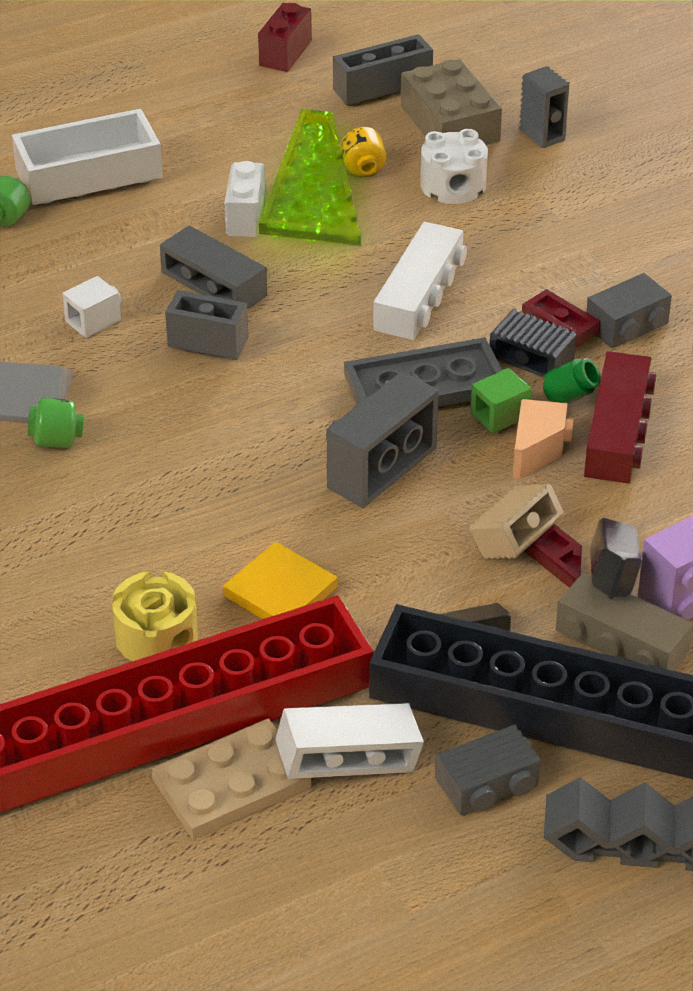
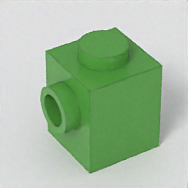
(498, 399)

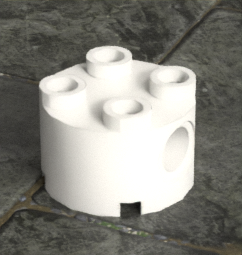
(453, 166)

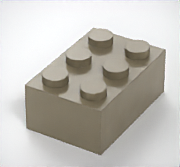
(450, 100)

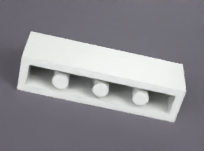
(419, 281)

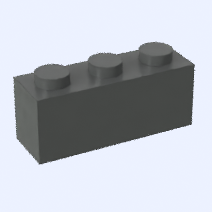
(378, 68)
(212, 267)

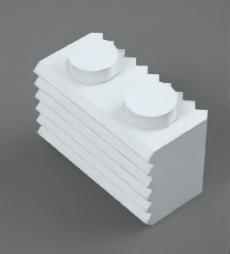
(245, 199)

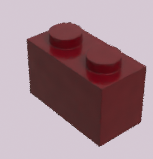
(285, 36)

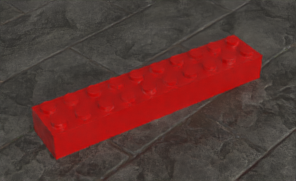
(178, 699)

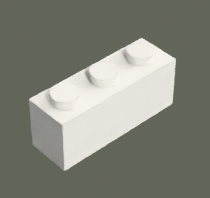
(348, 740)

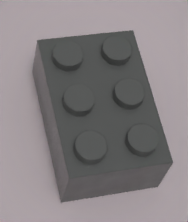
(382, 438)

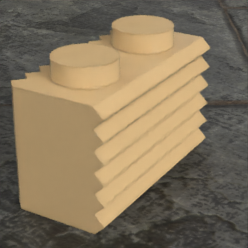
(516, 521)

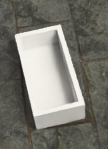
(87, 156)

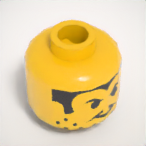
(363, 151)

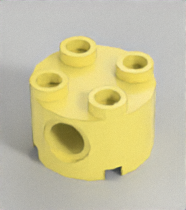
(153, 614)

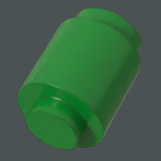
(571, 381)

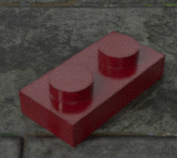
(562, 313)

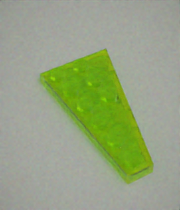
(312, 186)

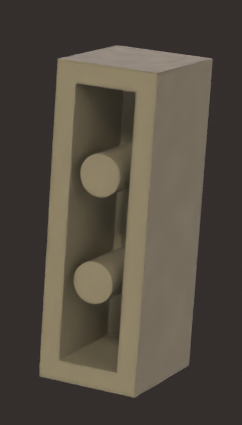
(623, 626)

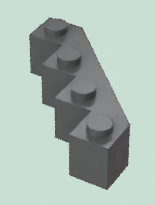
(633, 826)

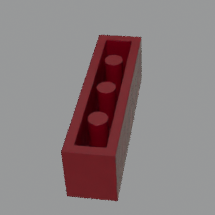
(618, 417)

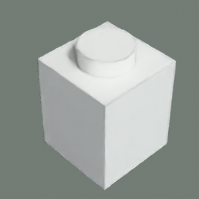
(92, 306)

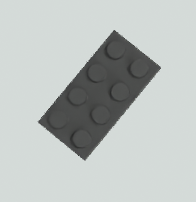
(445, 367)

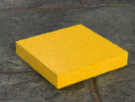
(279, 583)

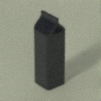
(615, 558)

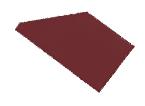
(558, 554)

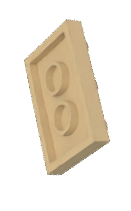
(227, 780)

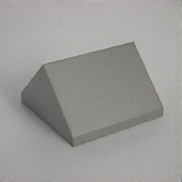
(27, 383)

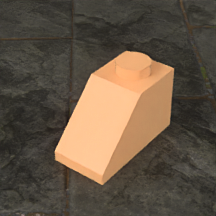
(540, 435)

